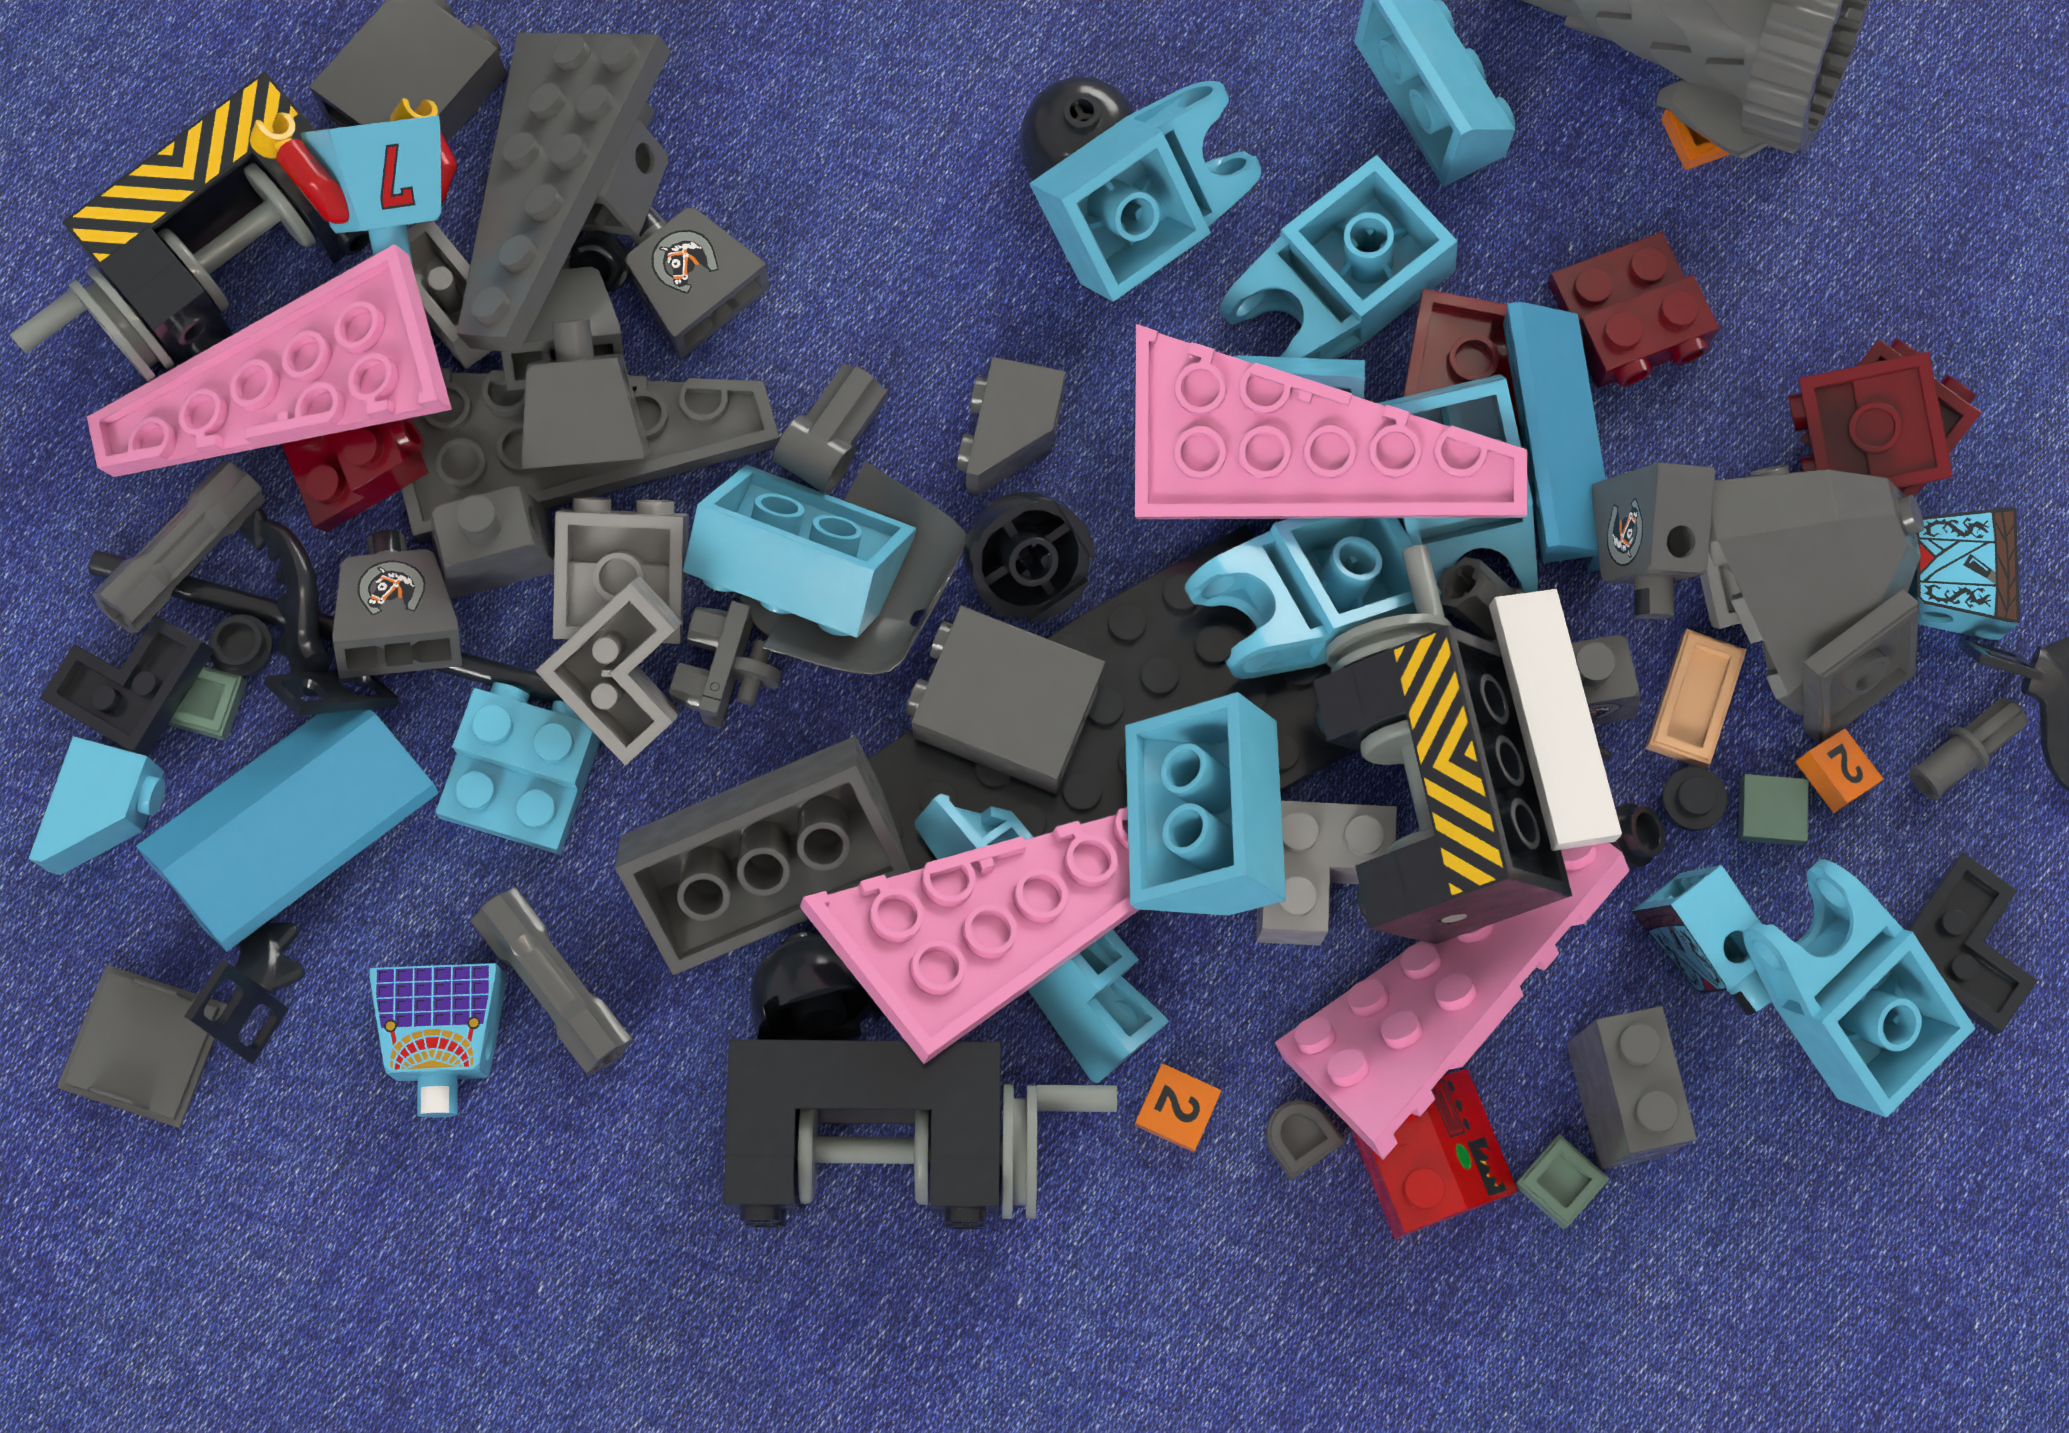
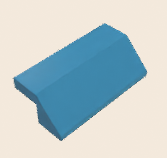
(1556, 428)
(287, 822)

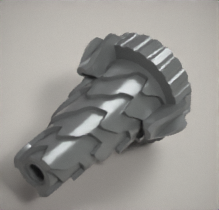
(1748, 66)

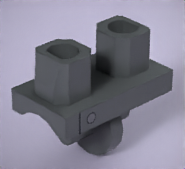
(712, 690)

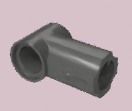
(823, 442)
(1468, 592)

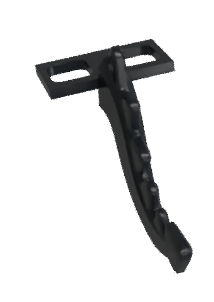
(301, 638)
(2046, 682)
(258, 971)

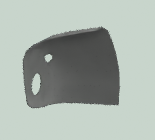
(916, 588)

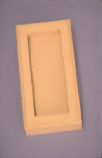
(1695, 699)

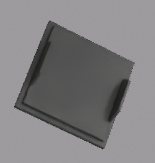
(140, 1047)

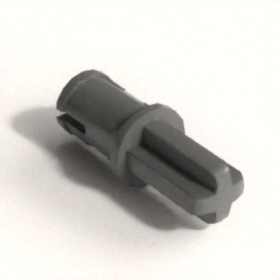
(1968, 748)

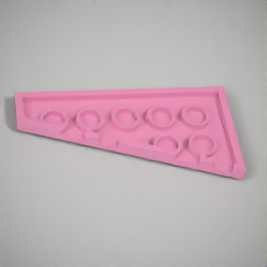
(314, 368)
(1273, 445)
(977, 926)
(1434, 1006)

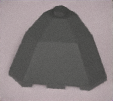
(1811, 559)

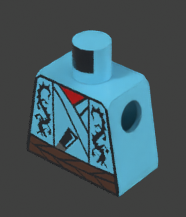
(1969, 573)
(1701, 928)

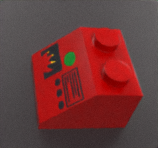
(1440, 1162)

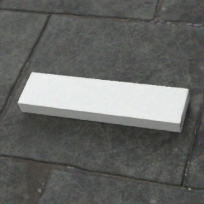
(1554, 720)

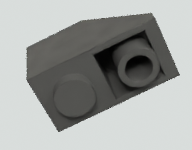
(1015, 421)

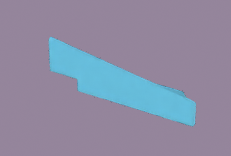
(1087, 996)

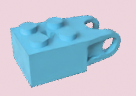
(1143, 190)
(1326, 278)
(1487, 410)
(1306, 588)
(1859, 994)

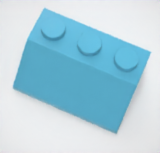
(1435, 85)
(797, 550)
(1205, 809)

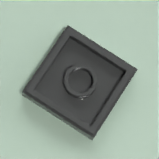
(1860, 667)

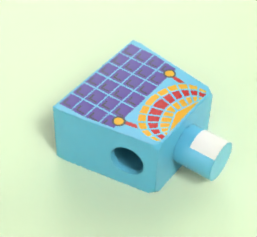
(438, 1027)

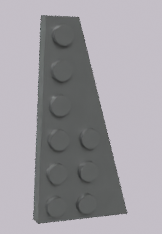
(554, 146)
(481, 438)

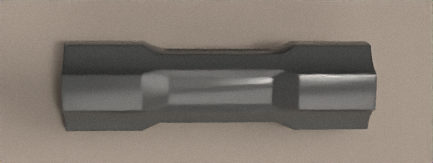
(147, 580)
(579, 1017)

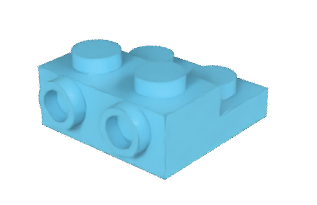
(518, 768)

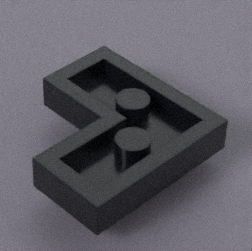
(139, 699)
(1952, 934)

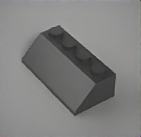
(754, 851)

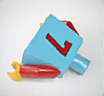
(368, 173)

